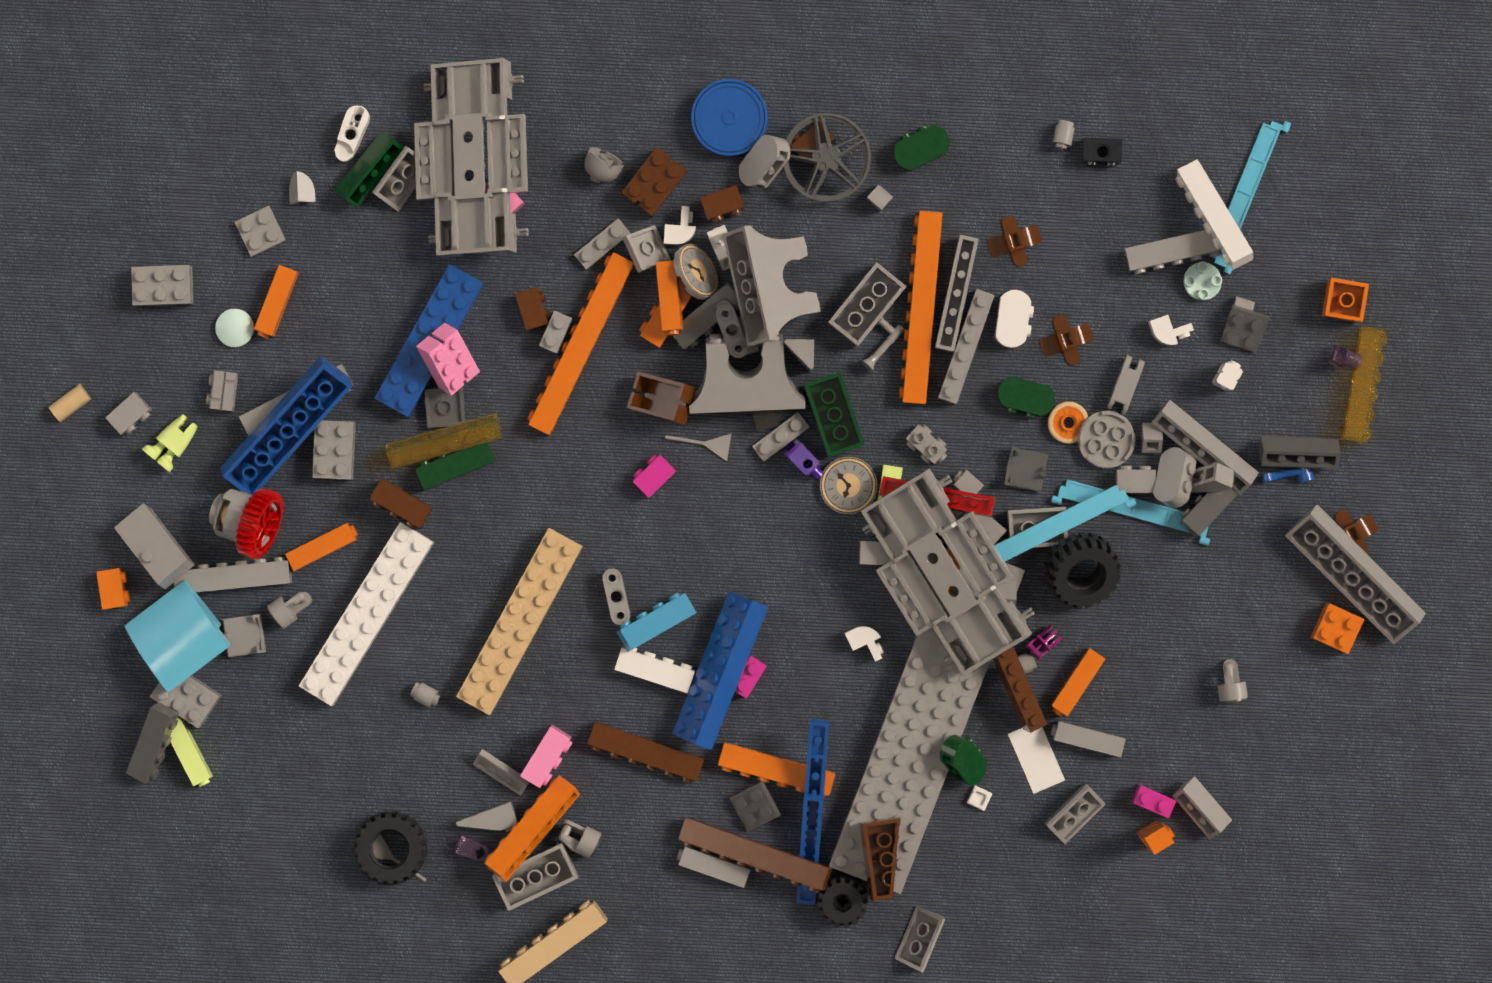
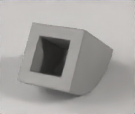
(879, 198)
(1151, 438)

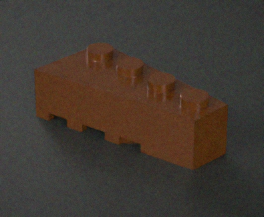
(880, 855)

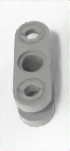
(1125, 384)
(610, 587)

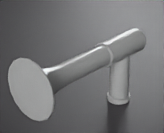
(893, 335)

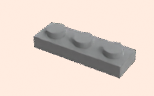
(602, 244)
(780, 436)
(501, 772)

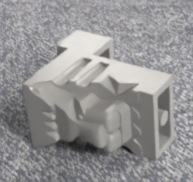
(967, 482)

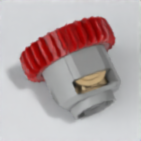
(248, 519)

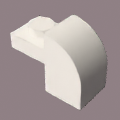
(680, 234)
(717, 242)
(1164, 332)
(865, 635)

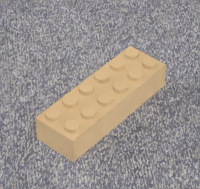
(552, 945)

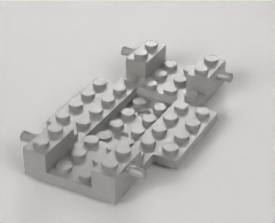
(464, 214)
(909, 522)

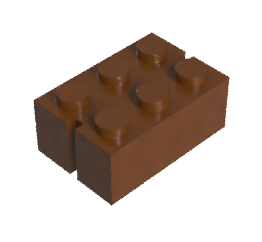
(654, 182)
(662, 398)
(401, 504)

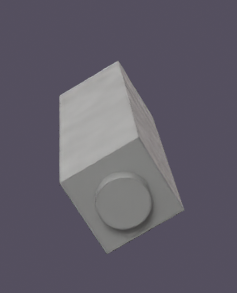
(1088, 738)
(713, 866)

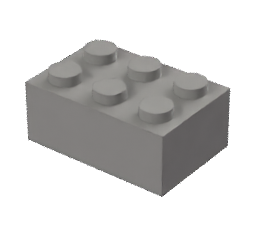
(162, 285)
(334, 450)
(1023, 519)
(190, 699)

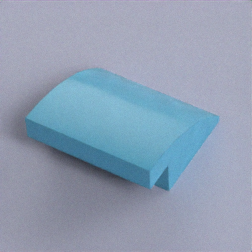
(177, 635)

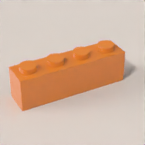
(652, 330)
(1156, 837)

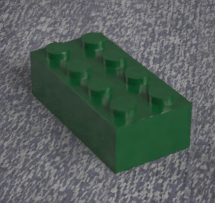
(834, 414)

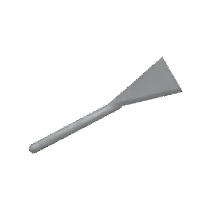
(718, 445)
(382, 851)

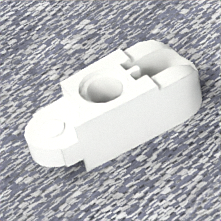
(345, 148)

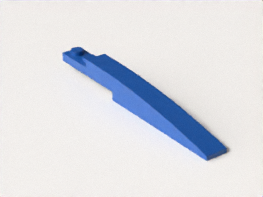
(813, 800)

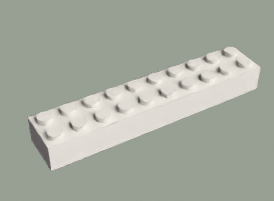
(366, 614)

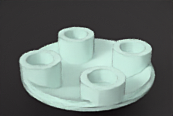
(1202, 281)
(234, 327)

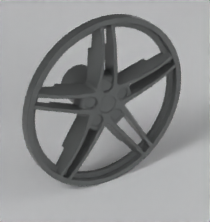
(828, 157)

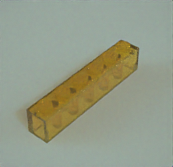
(1363, 385)
(444, 441)

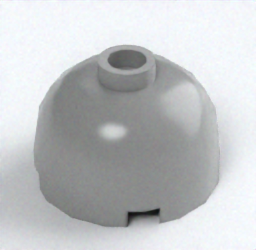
(602, 166)

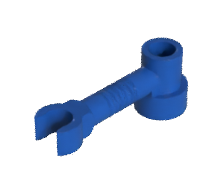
(1303, 473)

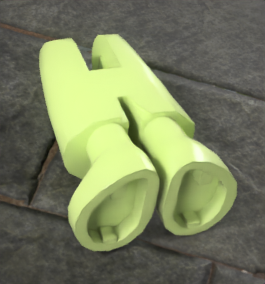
(174, 440)

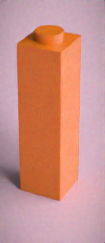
(669, 298)
(276, 301)
(322, 546)
(1077, 682)

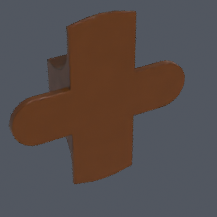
(1014, 241)
(1066, 339)
(1357, 530)

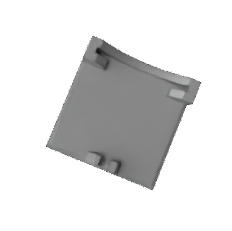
(245, 635)

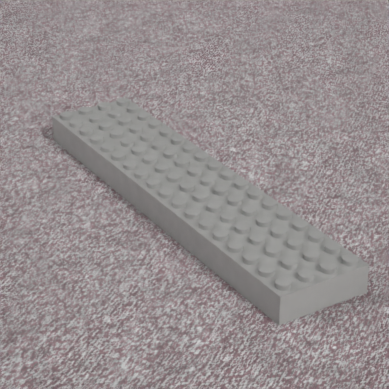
(905, 761)

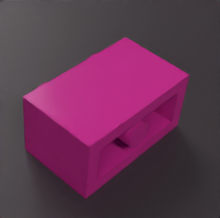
(654, 475)
(750, 676)
(1153, 801)

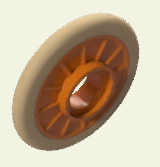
(1057, 417)

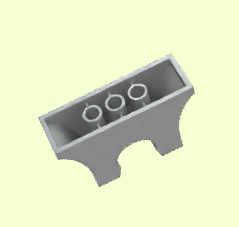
(759, 283)
(752, 390)

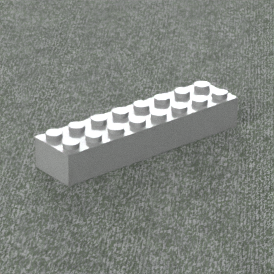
(1355, 574)

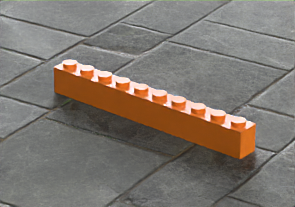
(922, 307)
(581, 343)

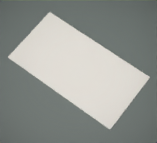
(1036, 759)

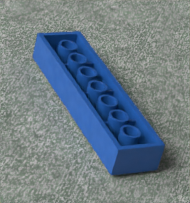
(409, 373)
(286, 426)
(720, 670)

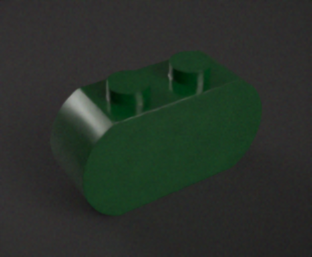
(921, 147)
(1025, 396)
(963, 759)

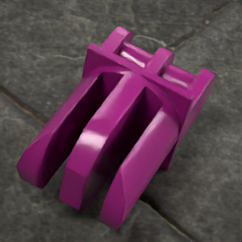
(1042, 644)

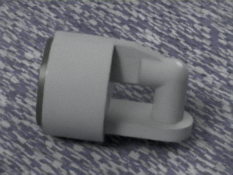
(285, 612)
(1233, 689)
(588, 841)

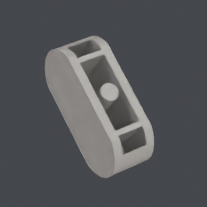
(764, 161)
(1174, 477)

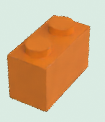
(112, 588)

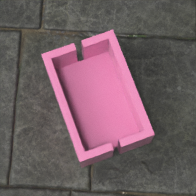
(448, 361)
(547, 757)

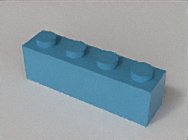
(656, 622)

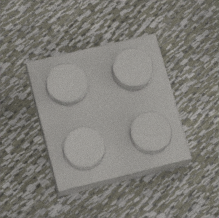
(260, 231)
(646, 248)

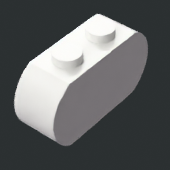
(1013, 319)

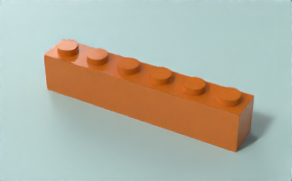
(768, 767)
(532, 828)

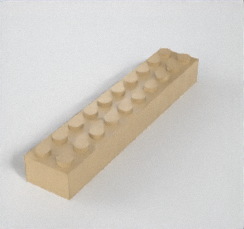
(519, 621)

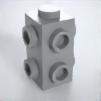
(932, 449)

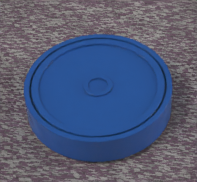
(729, 117)

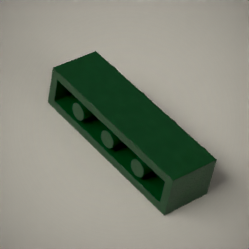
(369, 169)
(454, 465)

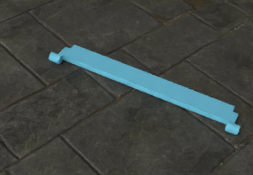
(1252, 175)
(1143, 510)
(1063, 521)

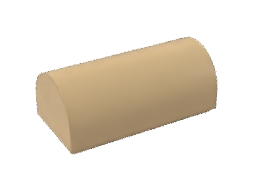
(69, 403)

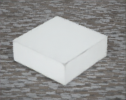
(979, 798)

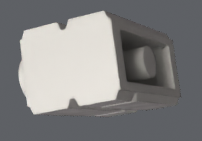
(1227, 375)

